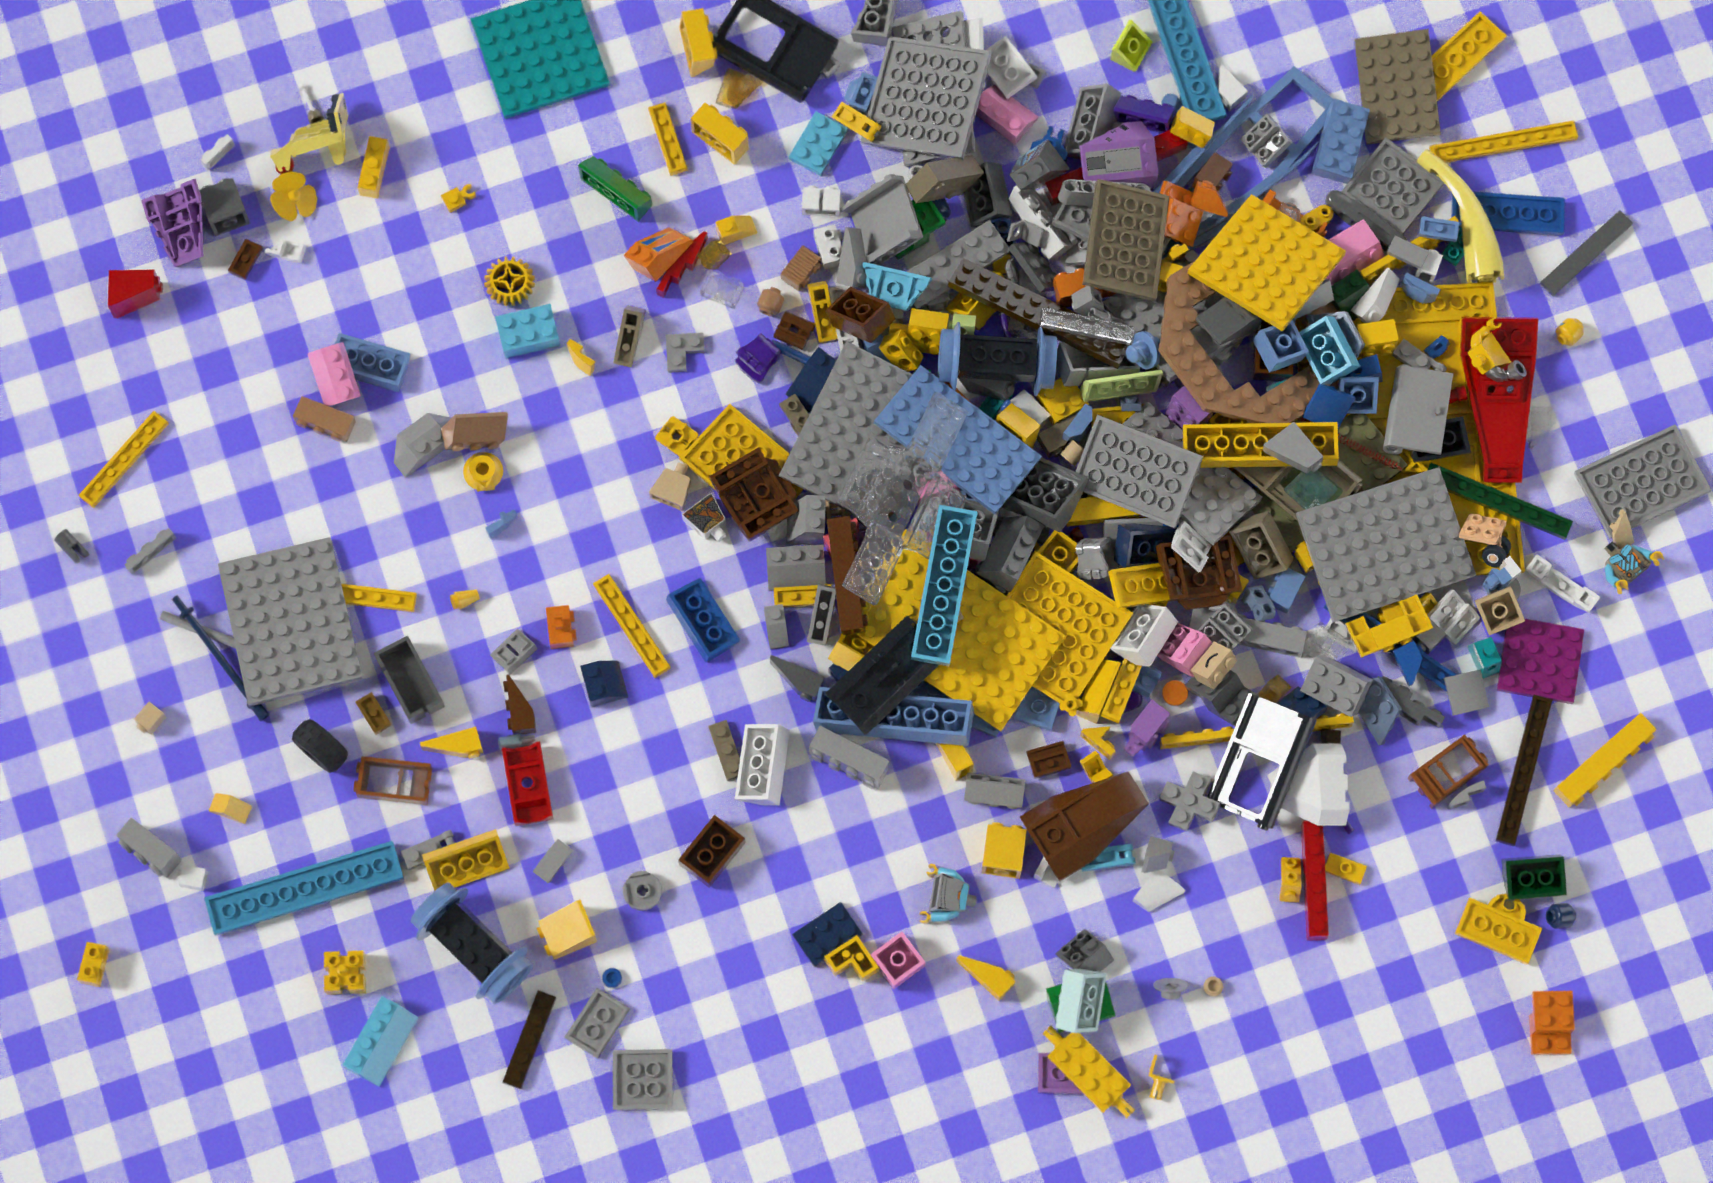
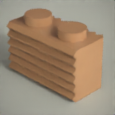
(800, 268)

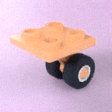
(1487, 531)

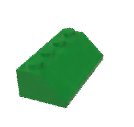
(614, 187)

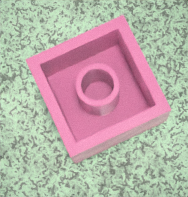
(898, 960)

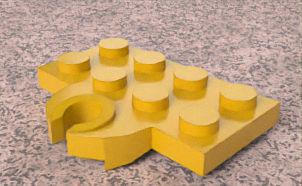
(1499, 928)

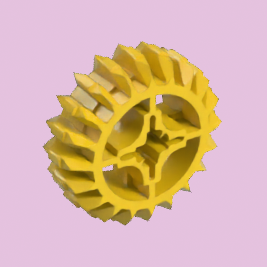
(517, 280)

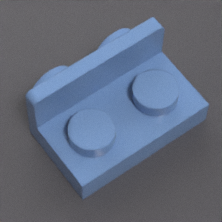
(1146, 680)

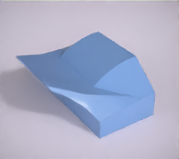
(861, 92)
(1419, 289)
(1079, 425)

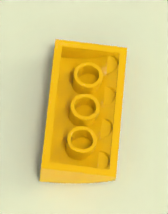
(466, 860)

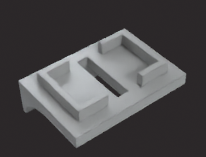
(507, 658)

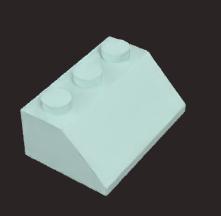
(1080, 1000)

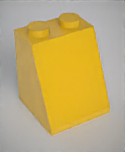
(1004, 850)
(566, 930)

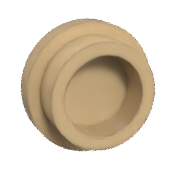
(1213, 986)

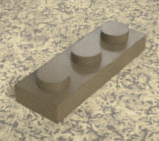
(725, 749)

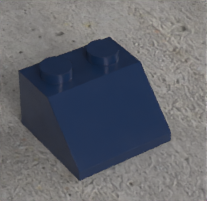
(603, 682)

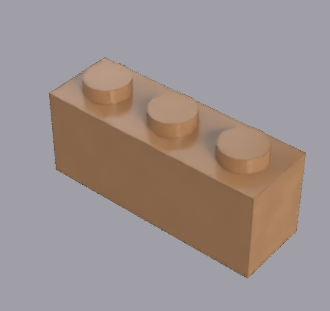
(324, 419)

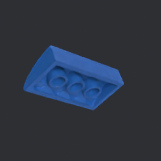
(702, 619)

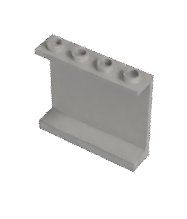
(885, 219)

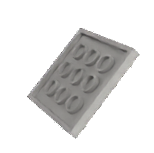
(1393, 186)

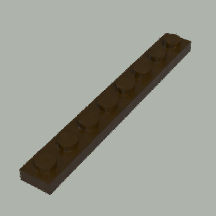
(1523, 770)

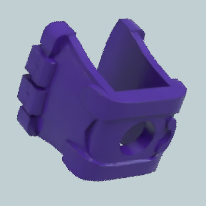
(757, 358)

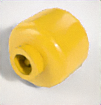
(1569, 331)

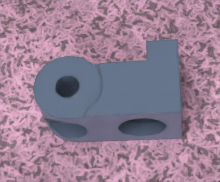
(1259, 603)

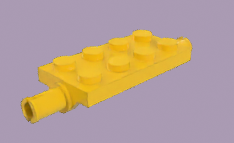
(1089, 1071)

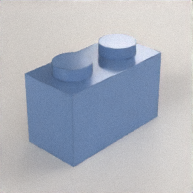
(1285, 589)

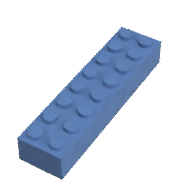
(912, 719)

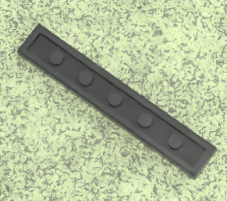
(1586, 253)

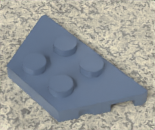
(1347, 327)
(1379, 710)

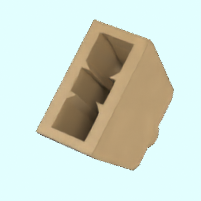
(672, 487)

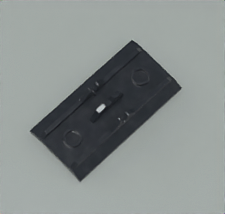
(881, 678)

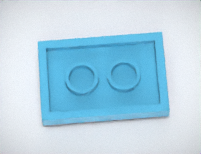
(818, 143)

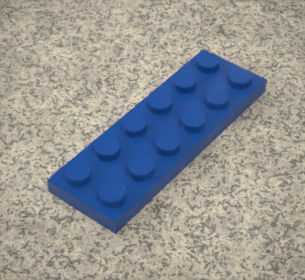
(1520, 212)

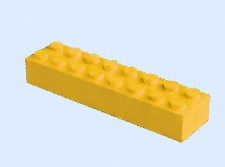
(1243, 443)

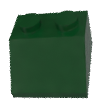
(1349, 292)

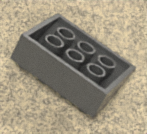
(1048, 494)

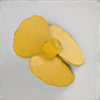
(291, 191)

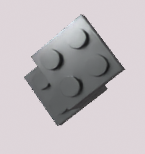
(1224, 700)

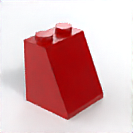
(132, 290)

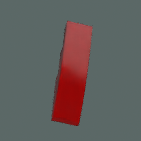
(686, 260)

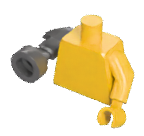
(1491, 358)

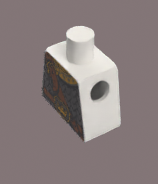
(706, 518)

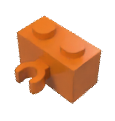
(560, 627)

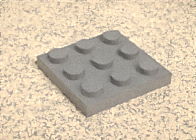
(643, 1079)

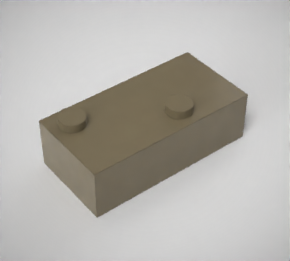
(944, 179)

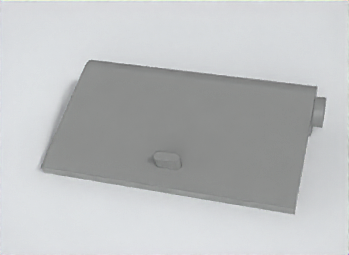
(1412, 410)

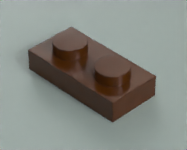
(245, 259)

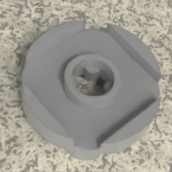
(633, 884)

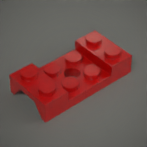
(530, 803)

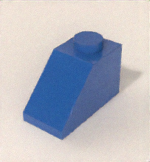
(1409, 660)

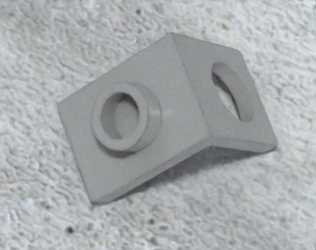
(1026, 232)

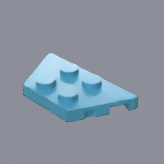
(895, 286)

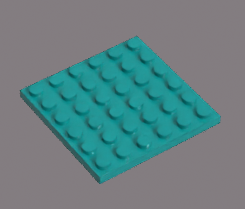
(539, 54)

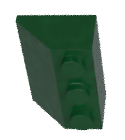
(1534, 876)

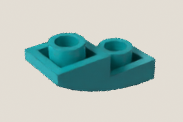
(1454, 251)

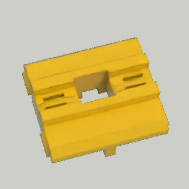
(673, 426)

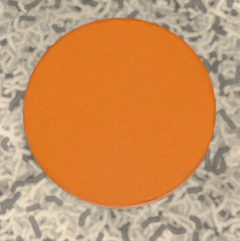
(1174, 693)

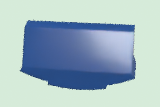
(1437, 348)

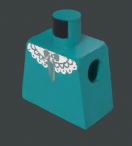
(1484, 656)

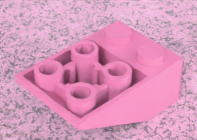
(1184, 648)

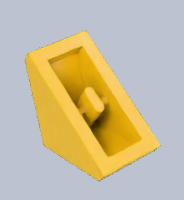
(230, 807)

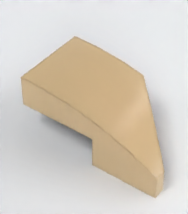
(1622, 531)

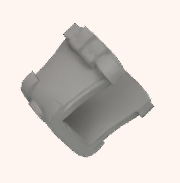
(1095, 558)

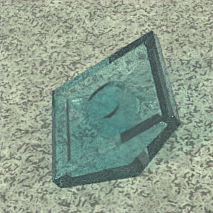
(1310, 489)

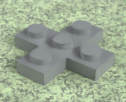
(1189, 801)

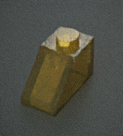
(1275, 689)

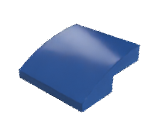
(1328, 405)

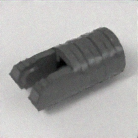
(69, 544)

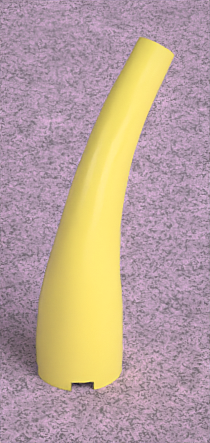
(1480, 244)

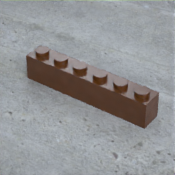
(843, 552)

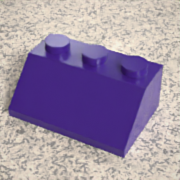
(1154, 116)

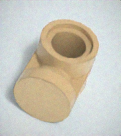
(1073, 452)

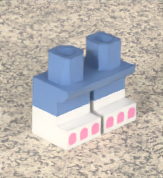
(1501, 578)

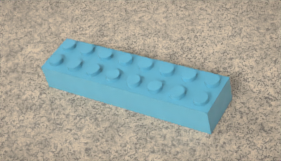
(944, 585)

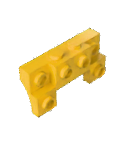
(1390, 633)

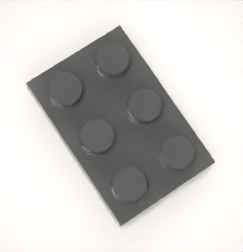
(1034, 265)

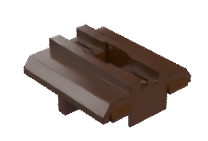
(785, 335)

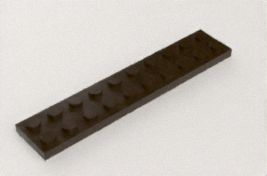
(1026, 307)

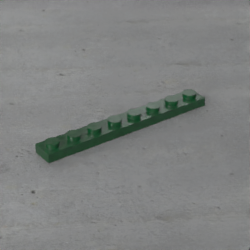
(1504, 503)

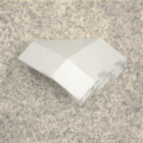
(1319, 786)

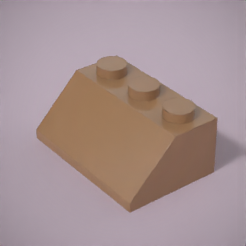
(475, 431)

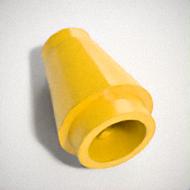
(461, 599)

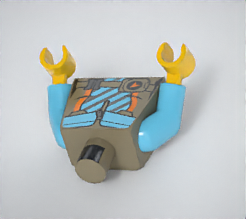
(1628, 564)

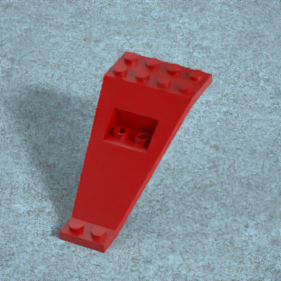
(1501, 414)

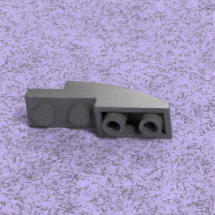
(1413, 710)

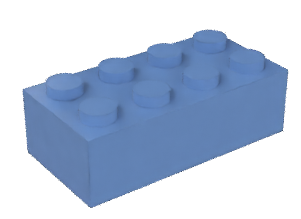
(1340, 141)

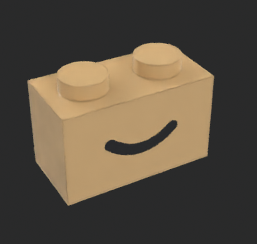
(1214, 665)

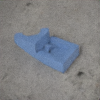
(499, 526)

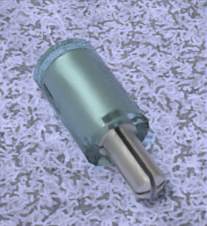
(514, 741)

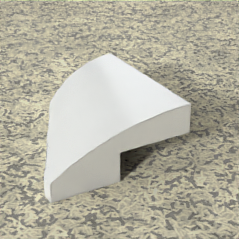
(1157, 891)

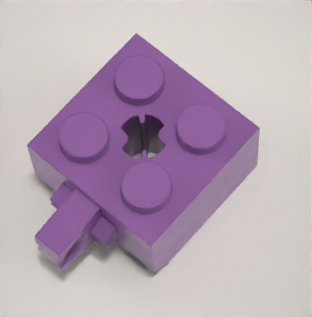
(1146, 728)

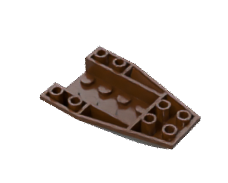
(1083, 821)

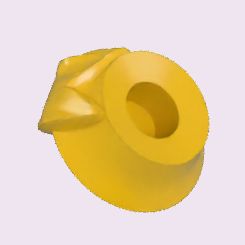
(483, 471)

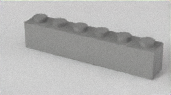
(1263, 636)

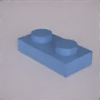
(1438, 229)

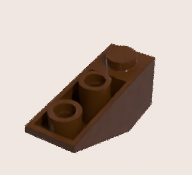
(521, 712)

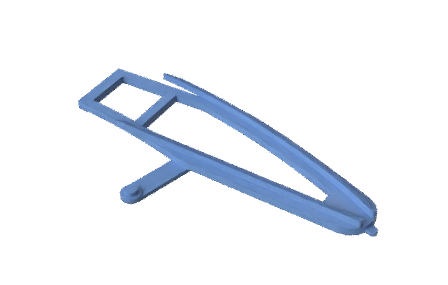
(1199, 156)

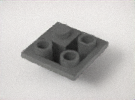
(1085, 953)

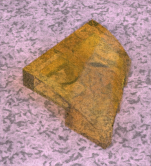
(736, 88)

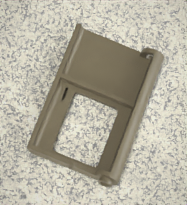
(1269, 479)

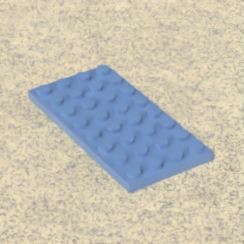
(984, 457)

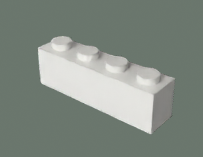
(1034, 210)

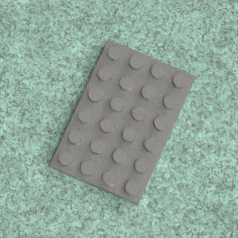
(1138, 471)
(1643, 479)

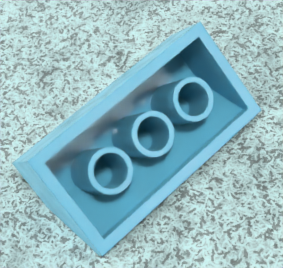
(380, 1041)

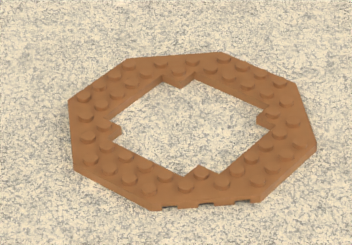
(1204, 379)

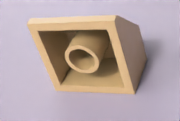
(1500, 610)

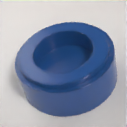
(612, 978)

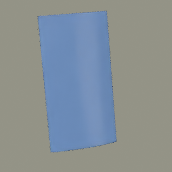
(375, 362)

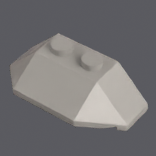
(419, 443)

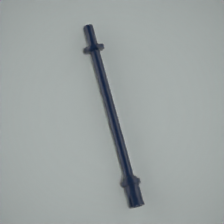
(259, 709)

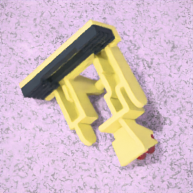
(315, 136)

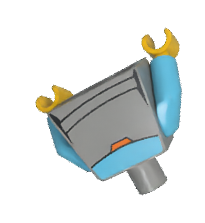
(948, 895)

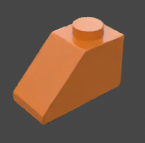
(1208, 199)

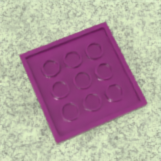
(1541, 660)

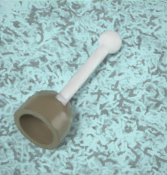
(314, 115)

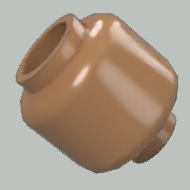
(770, 301)

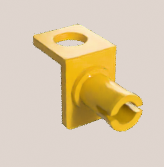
(1159, 1082)

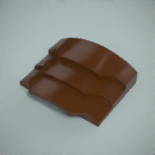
(755, 493)
(1203, 588)

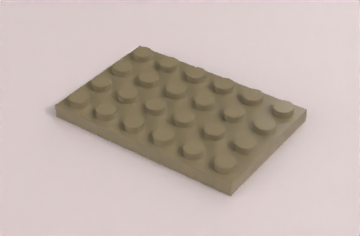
(1397, 86)
(1125, 240)

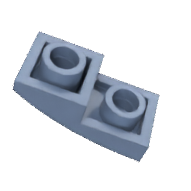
(1130, 403)

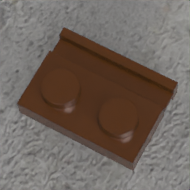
(1048, 759)

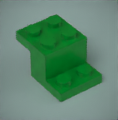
(929, 221)

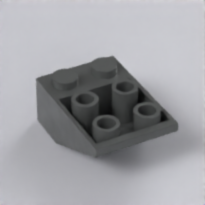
(1228, 321)

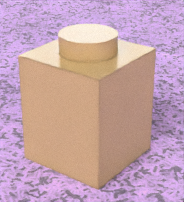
(149, 718)

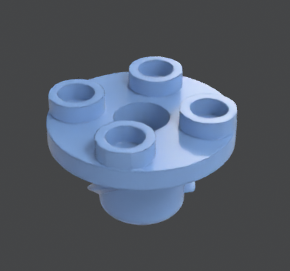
(1144, 350)

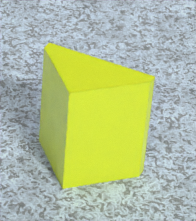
(1131, 47)

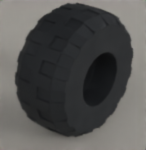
(319, 745)

